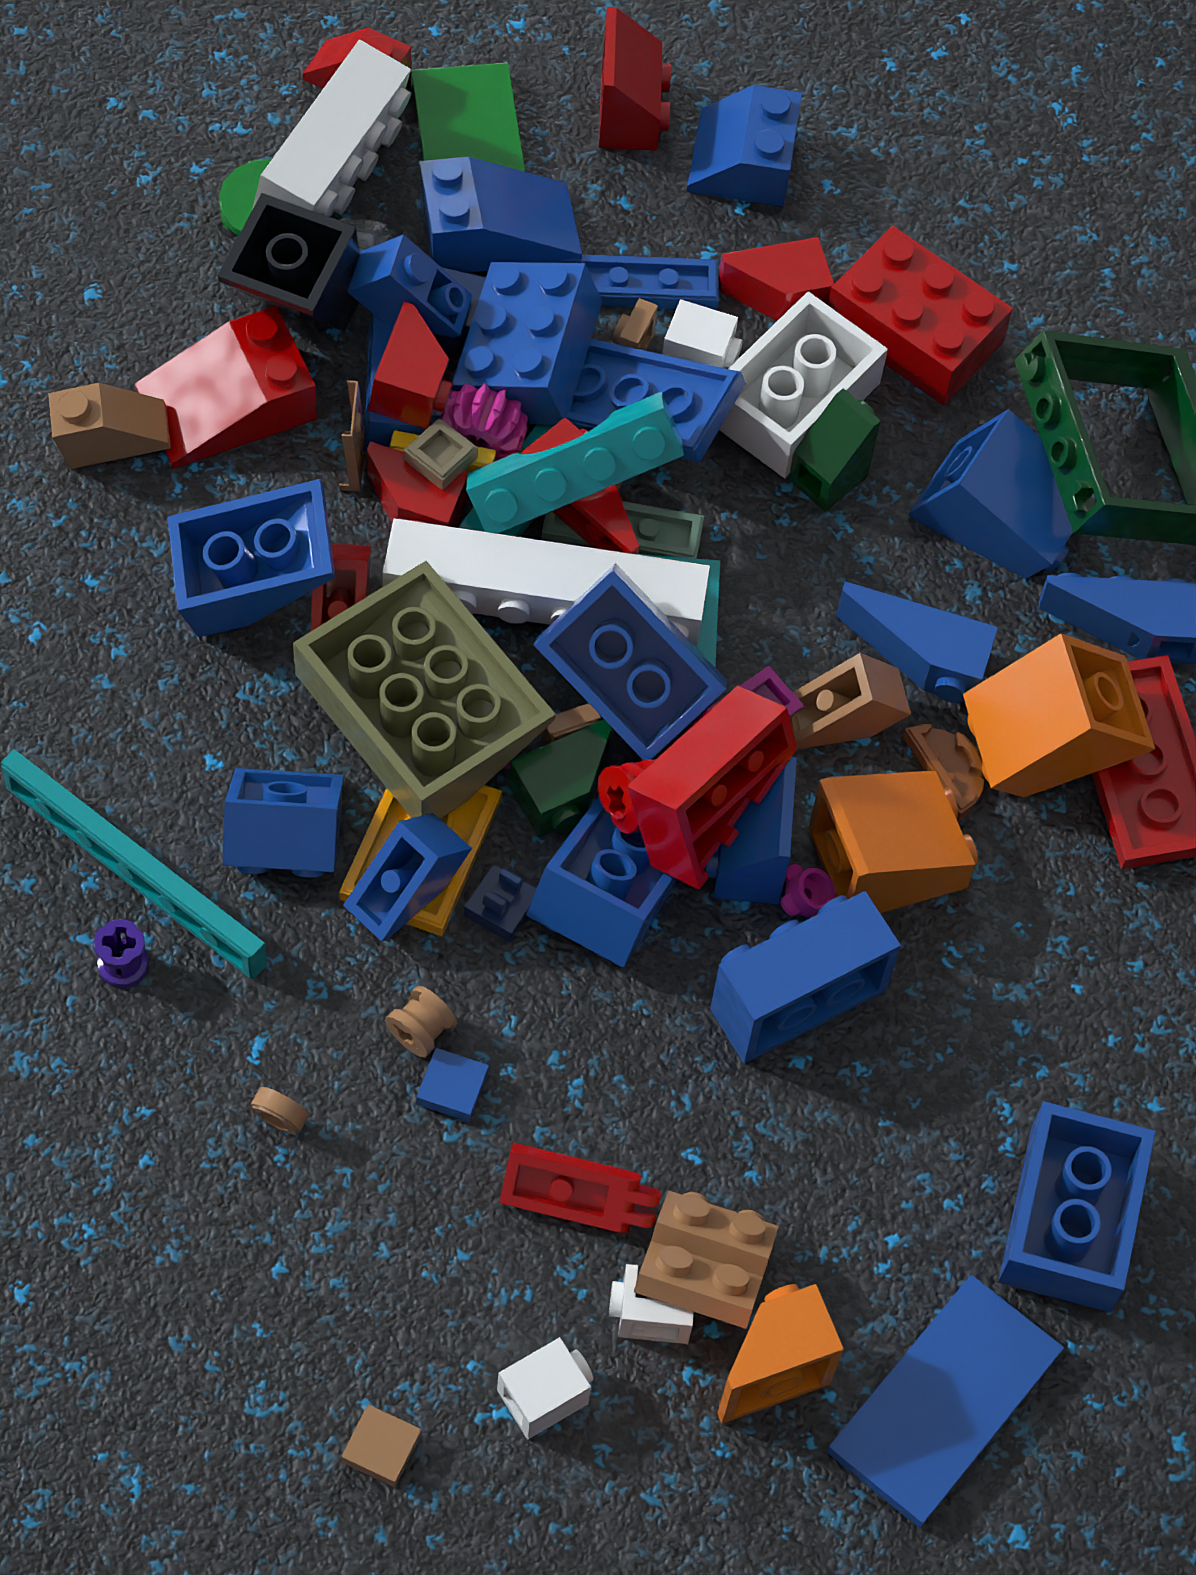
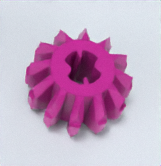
(487, 419)

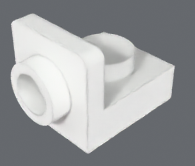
(646, 1316)

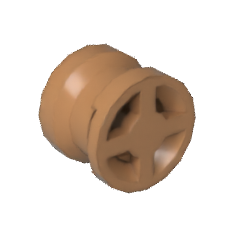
(421, 1021)

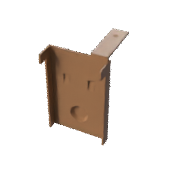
(354, 442)

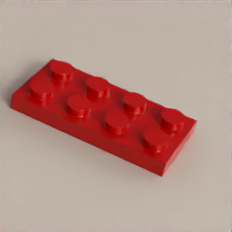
(1153, 796)

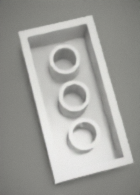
(340, 134)

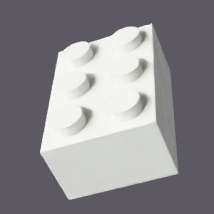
(794, 377)

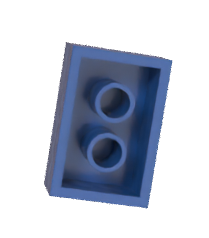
(531, 335)
(631, 663)
(803, 975)
(1077, 1207)

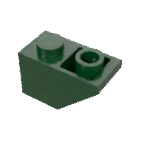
(836, 450)

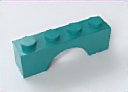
(540, 482)

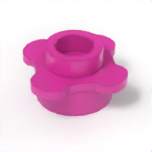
(806, 891)

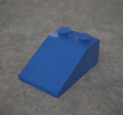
(494, 214)
(250, 556)
(601, 888)

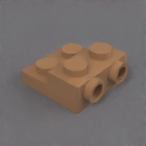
(707, 1258)

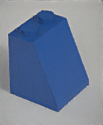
(999, 498)

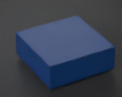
(452, 1084)

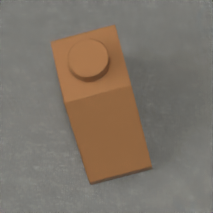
(106, 424)
(849, 703)

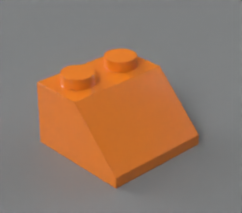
(784, 1354)

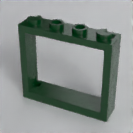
(1171, 389)

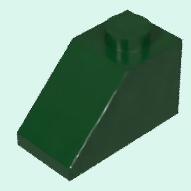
(561, 778)

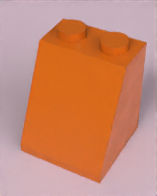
(1056, 717)
(891, 838)

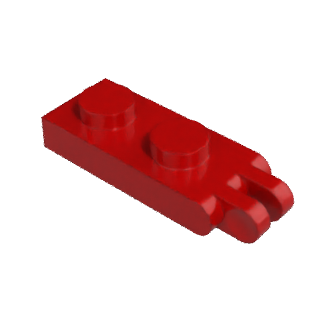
(577, 1190)

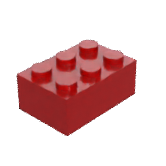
(923, 312)

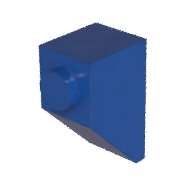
(406, 874)

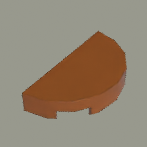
(953, 759)

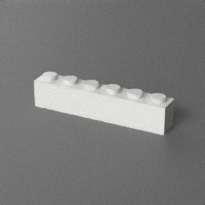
(539, 578)

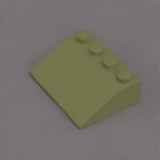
(421, 692)

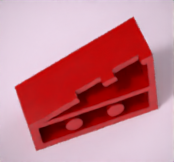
(708, 779)

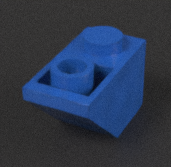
(404, 273)

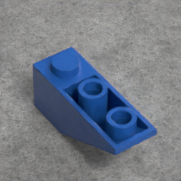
(1128, 613)

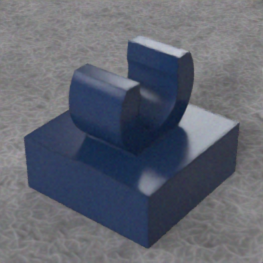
(500, 903)

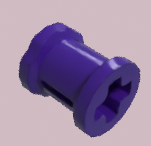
(107, 948)

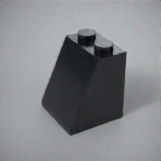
(295, 261)

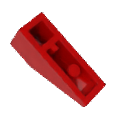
(597, 517)

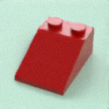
(233, 388)

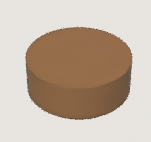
(279, 1111)

